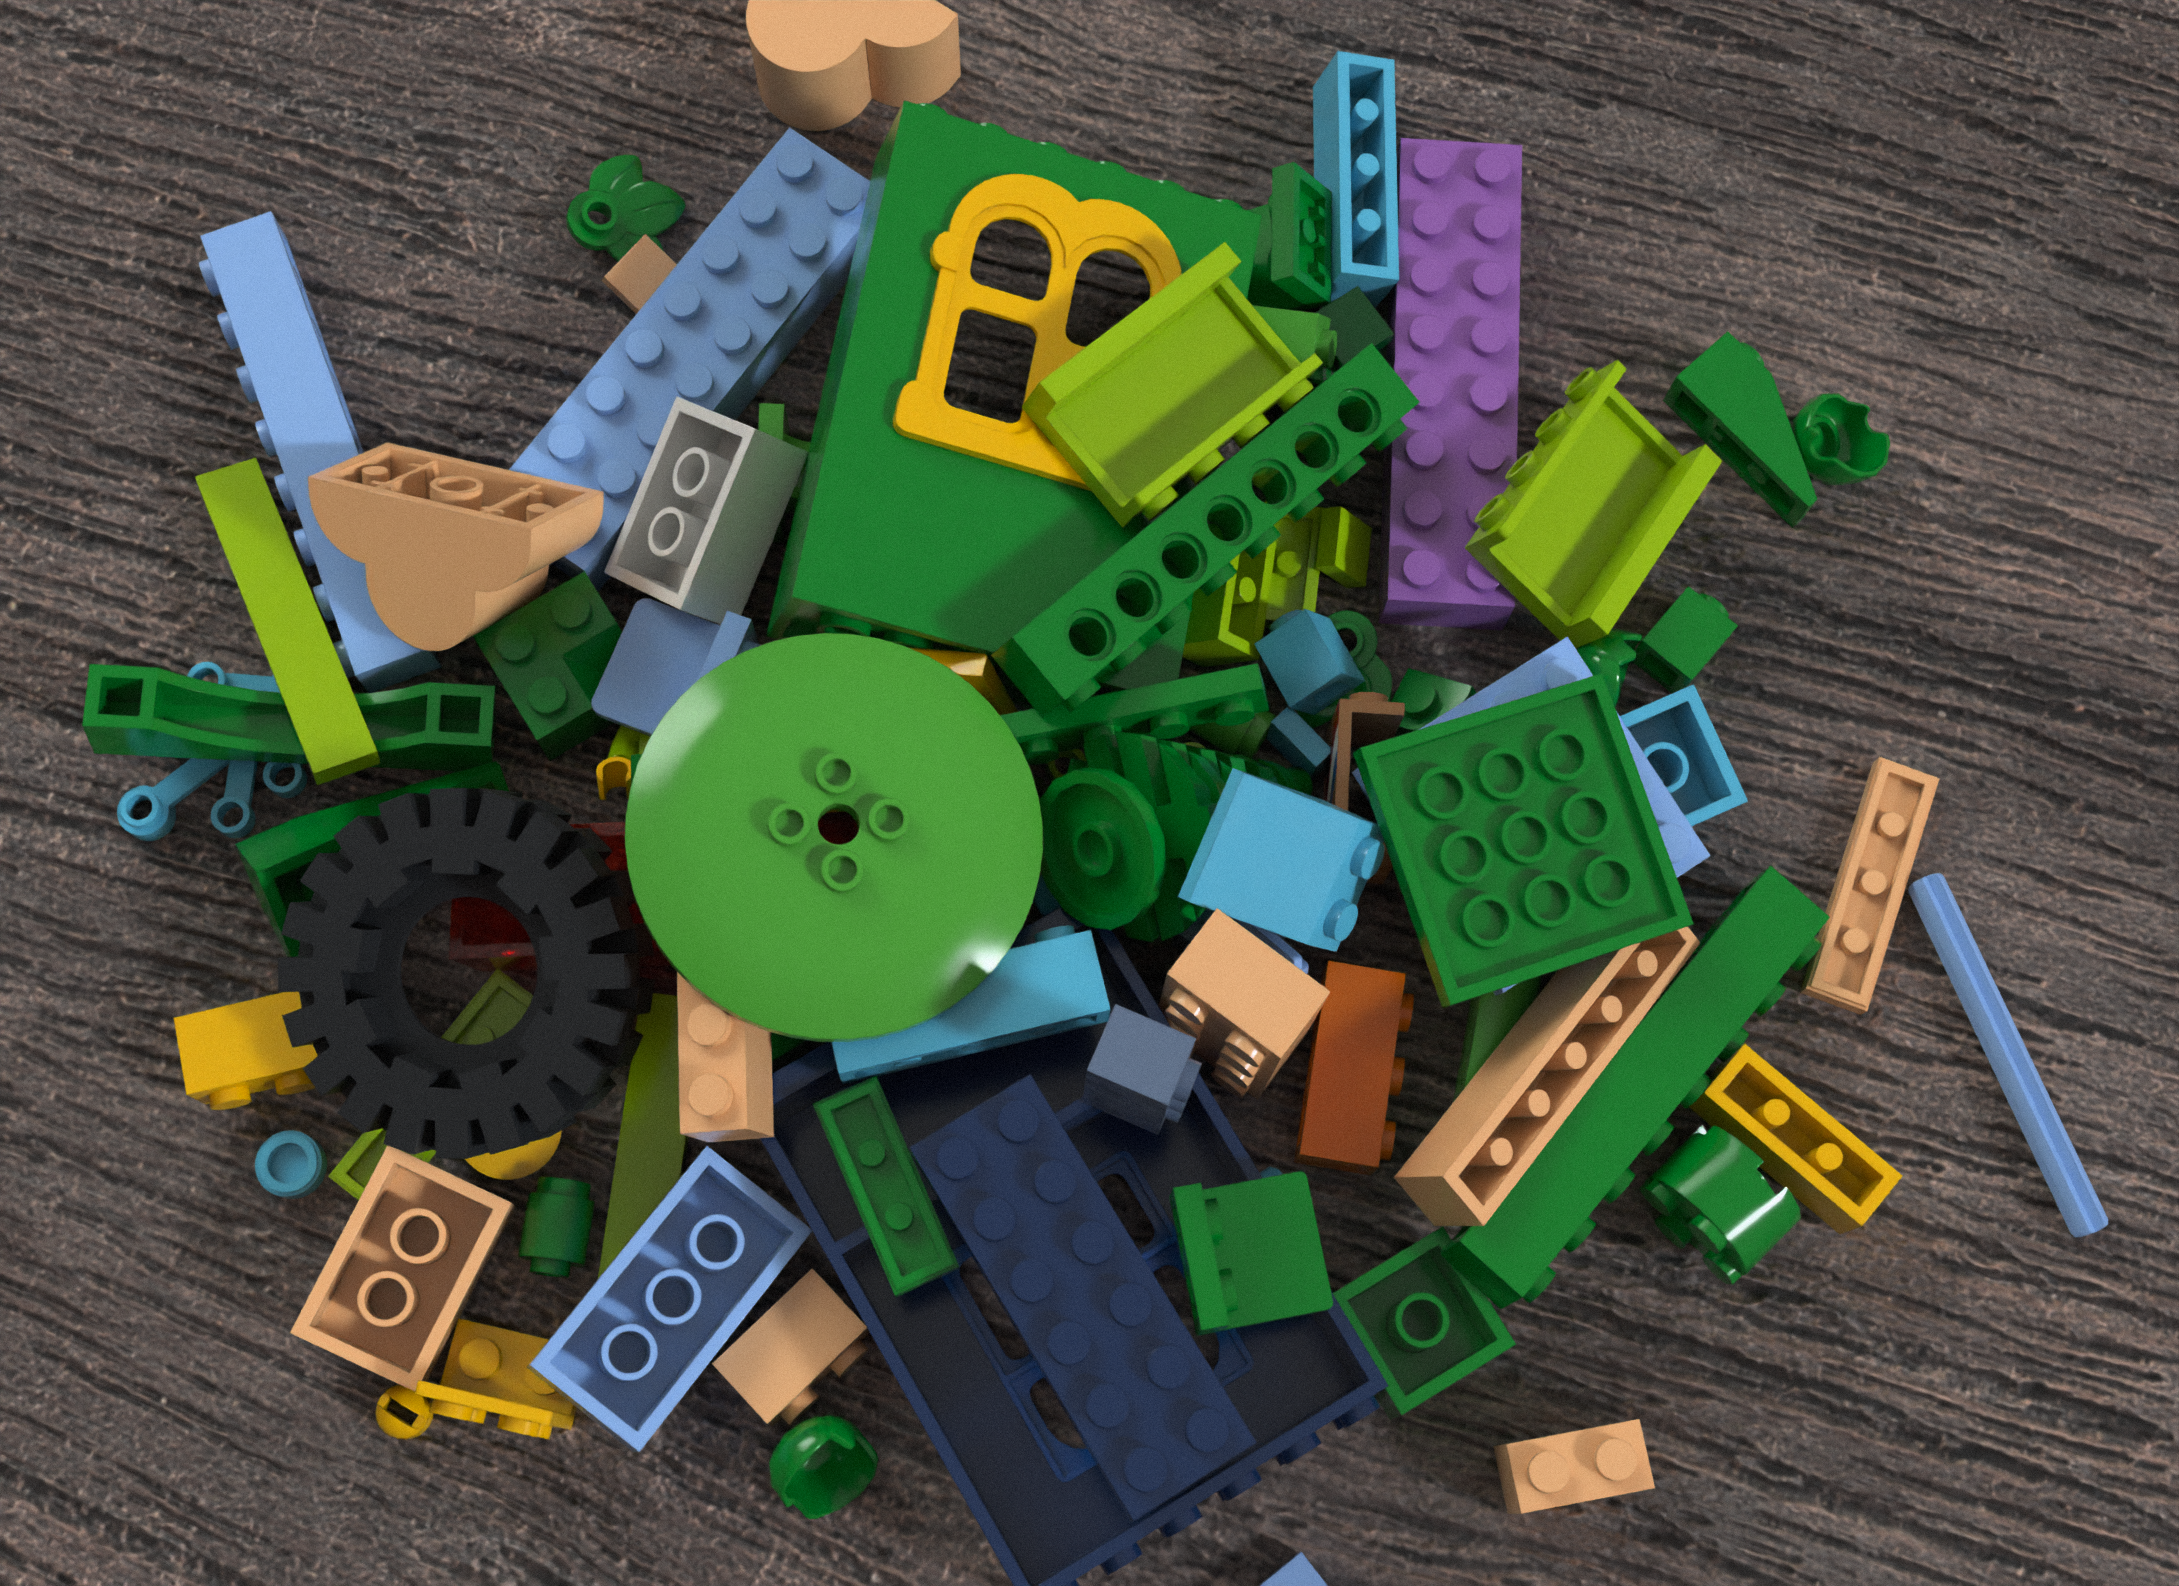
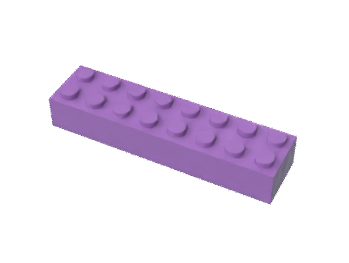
(1460, 358)

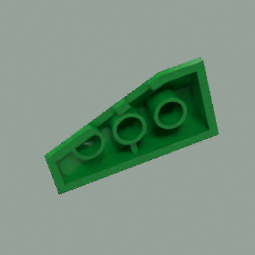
(282, 854)

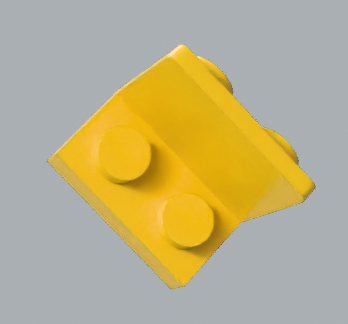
(491, 1374)

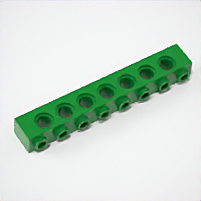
(1041, 654)

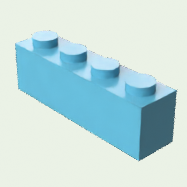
(1359, 166)
(1026, 997)

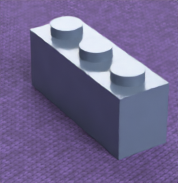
(1141, 1071)

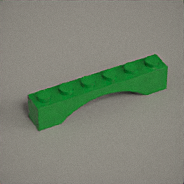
(186, 717)

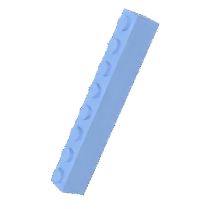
(303, 425)

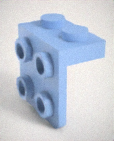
(661, 658)

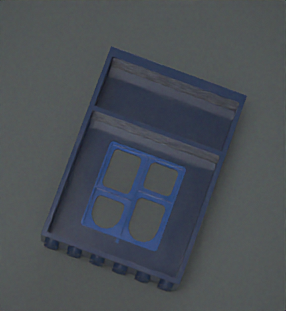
(1031, 1494)

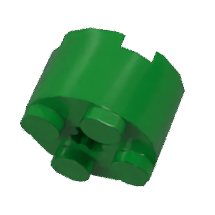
(1719, 1203)

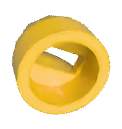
(395, 1426)

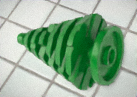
(1131, 827)

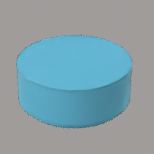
(290, 1164)

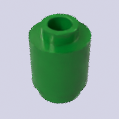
(557, 1226)

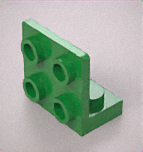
(1293, 243)
(1250, 1252)

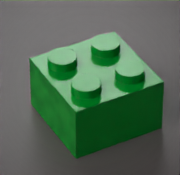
(1422, 1323)

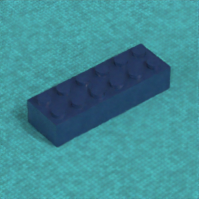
(1081, 1297)

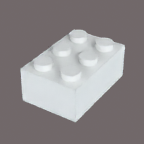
(705, 512)

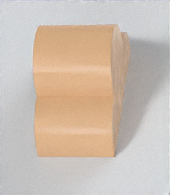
(831, 57)
(449, 537)

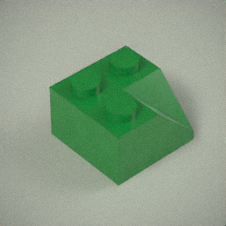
(553, 661)

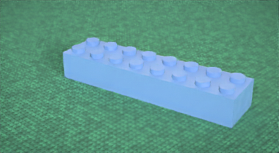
(706, 331)

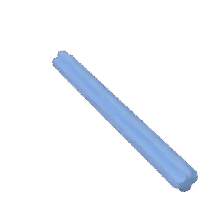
(2008, 1056)

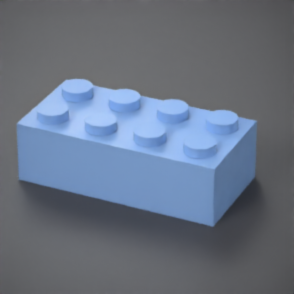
(670, 1300)

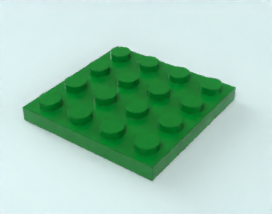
(1522, 839)

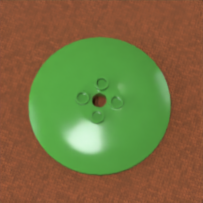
(814, 930)

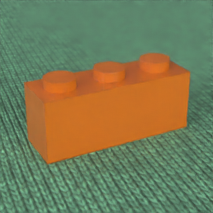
(1353, 1069)

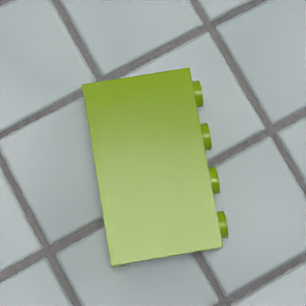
(1169, 390)
(1588, 509)

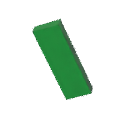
(886, 1186)

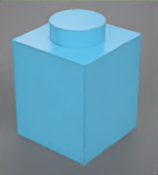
(1308, 660)

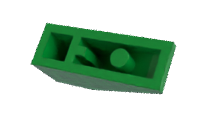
(1741, 417)

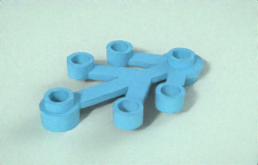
(197, 771)

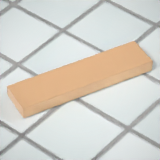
(1870, 885)

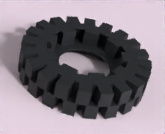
(353, 994)

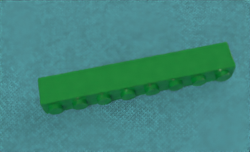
(1649, 1076)

